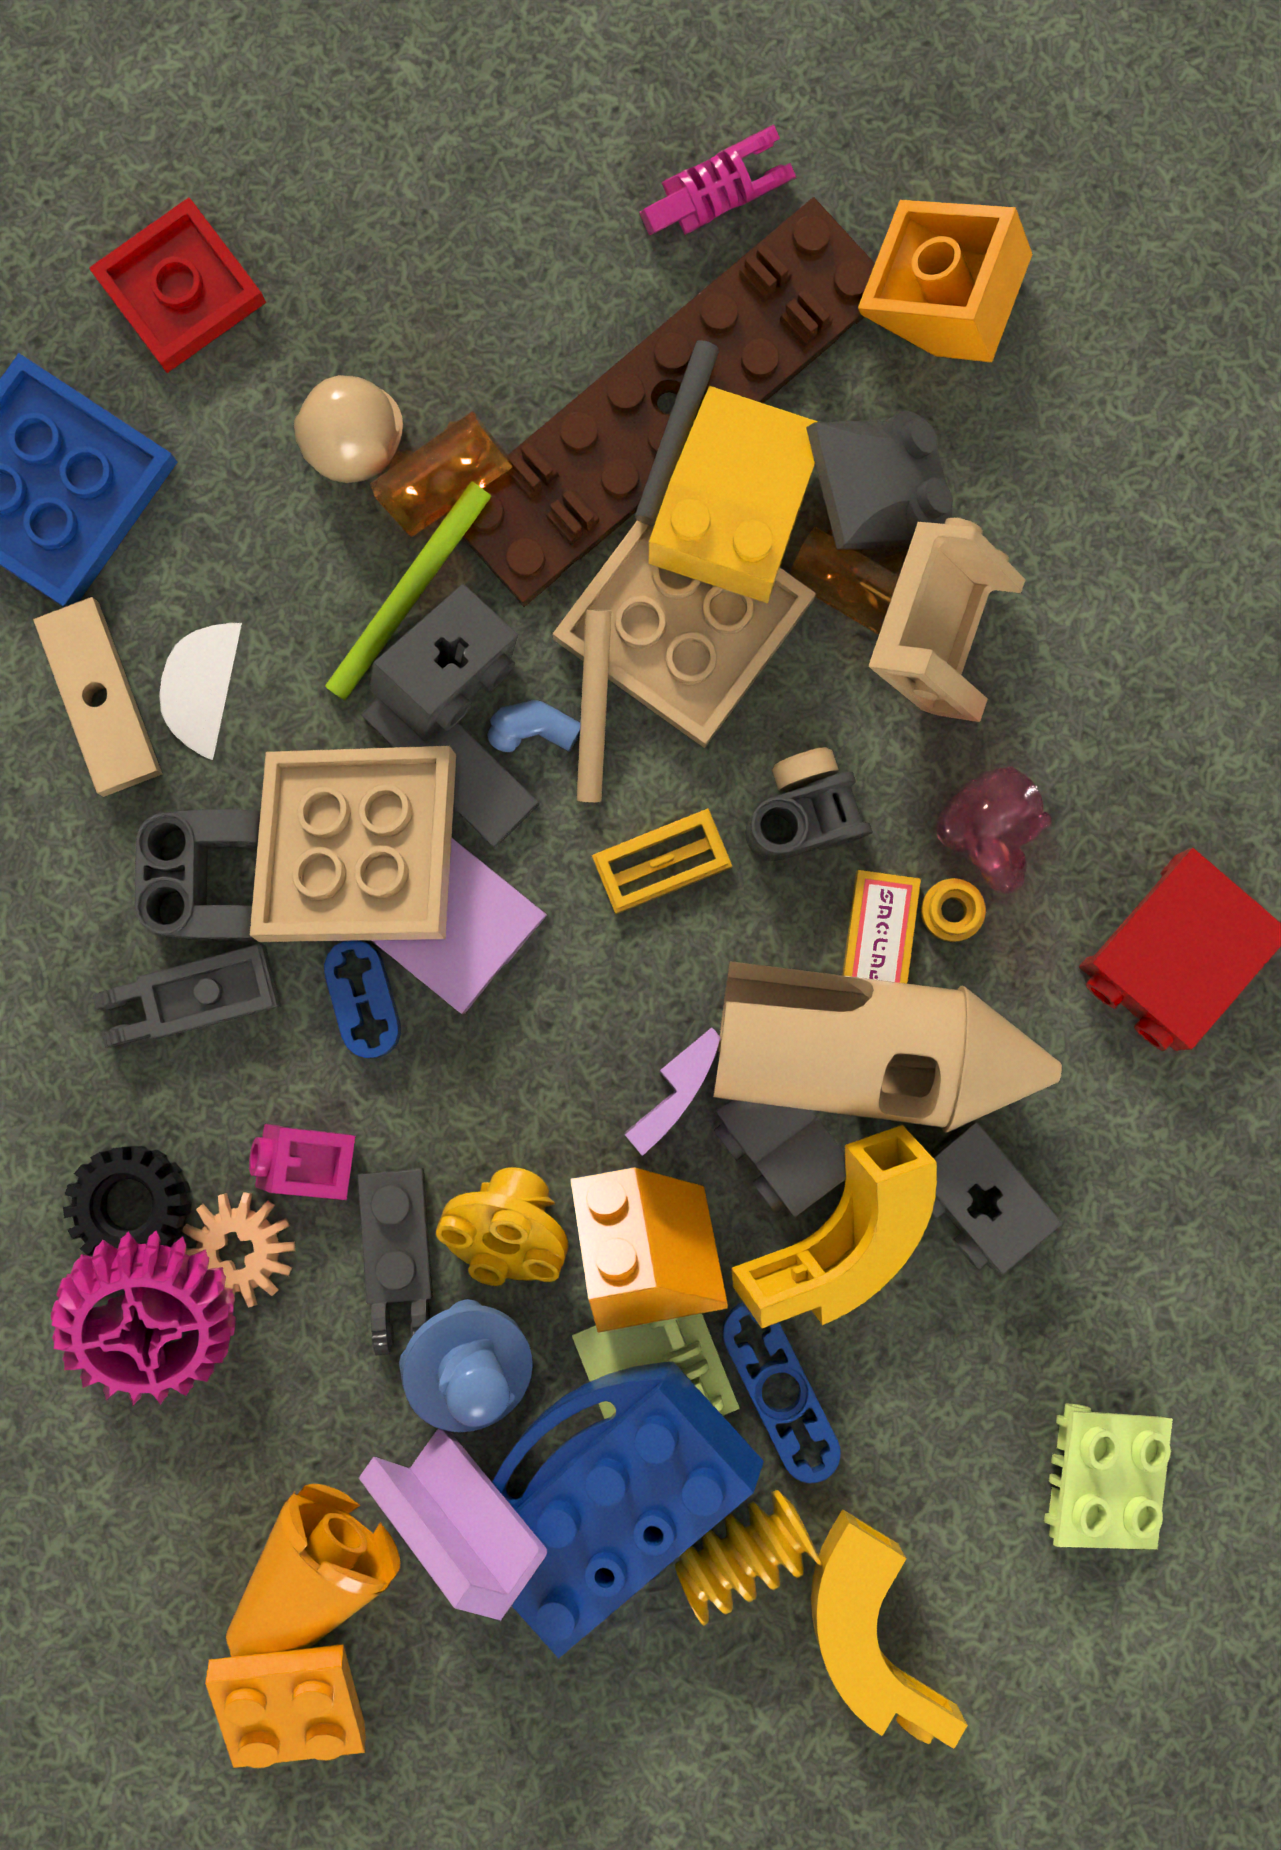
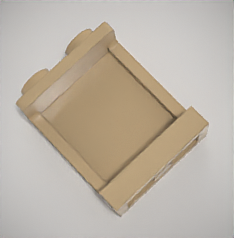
(937, 616)

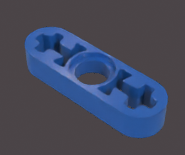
(785, 1443)

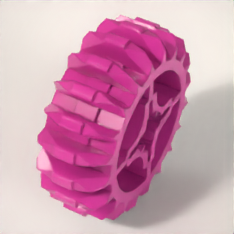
(161, 1300)

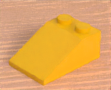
(734, 495)

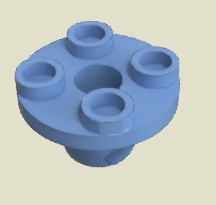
(466, 1367)

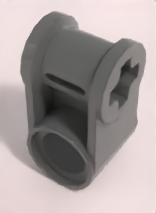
(819, 818)

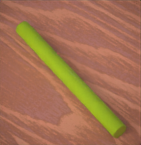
(408, 590)

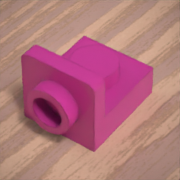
(302, 1162)

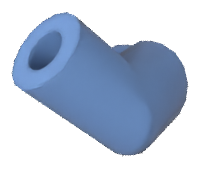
(531, 719)

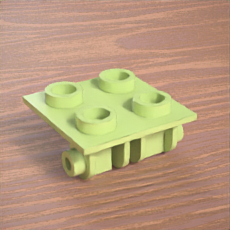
(674, 1340)
(1108, 1479)

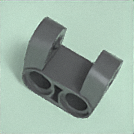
(188, 873)

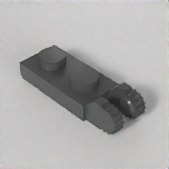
(194, 995)
(395, 1249)

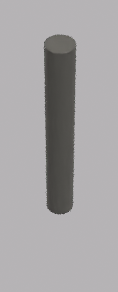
(677, 429)

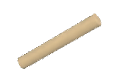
(593, 705)

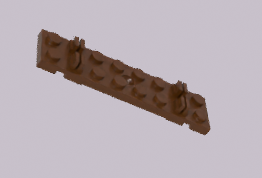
(595, 455)

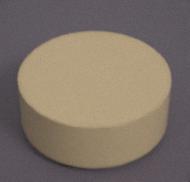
(804, 769)

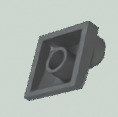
(879, 479)

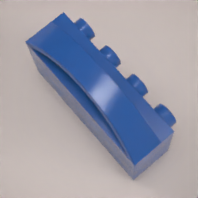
(623, 1494)

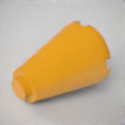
(311, 1574)

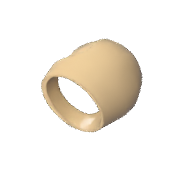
(348, 429)

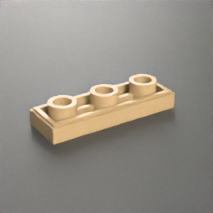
(83, 663)

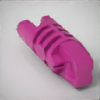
(715, 186)

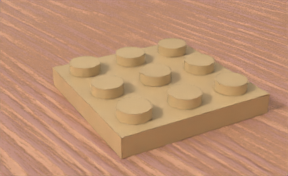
(679, 640)
(354, 845)

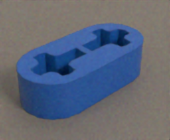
(347, 1003)

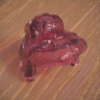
(991, 823)

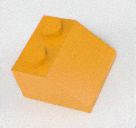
(948, 277)
(646, 1248)

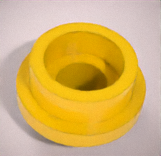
(972, 903)

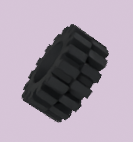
(109, 1168)

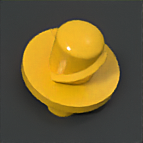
(505, 1230)

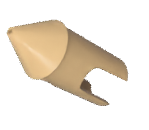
(871, 1048)

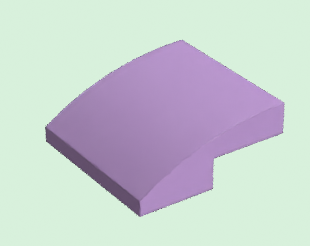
(483, 933)
(685, 1076)

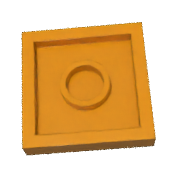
(286, 1706)

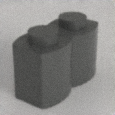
(788, 1148)

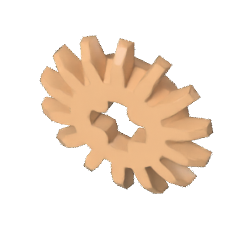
(248, 1226)

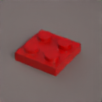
(178, 285)

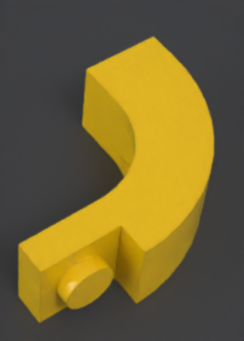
(860, 1245)
(845, 1610)

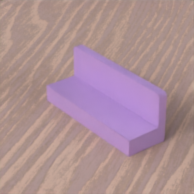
(457, 1525)

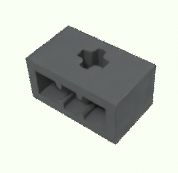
(444, 663)
(1017, 1213)

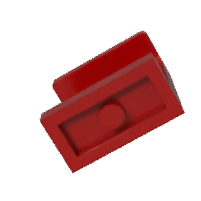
(1184, 953)

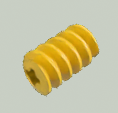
(743, 1556)

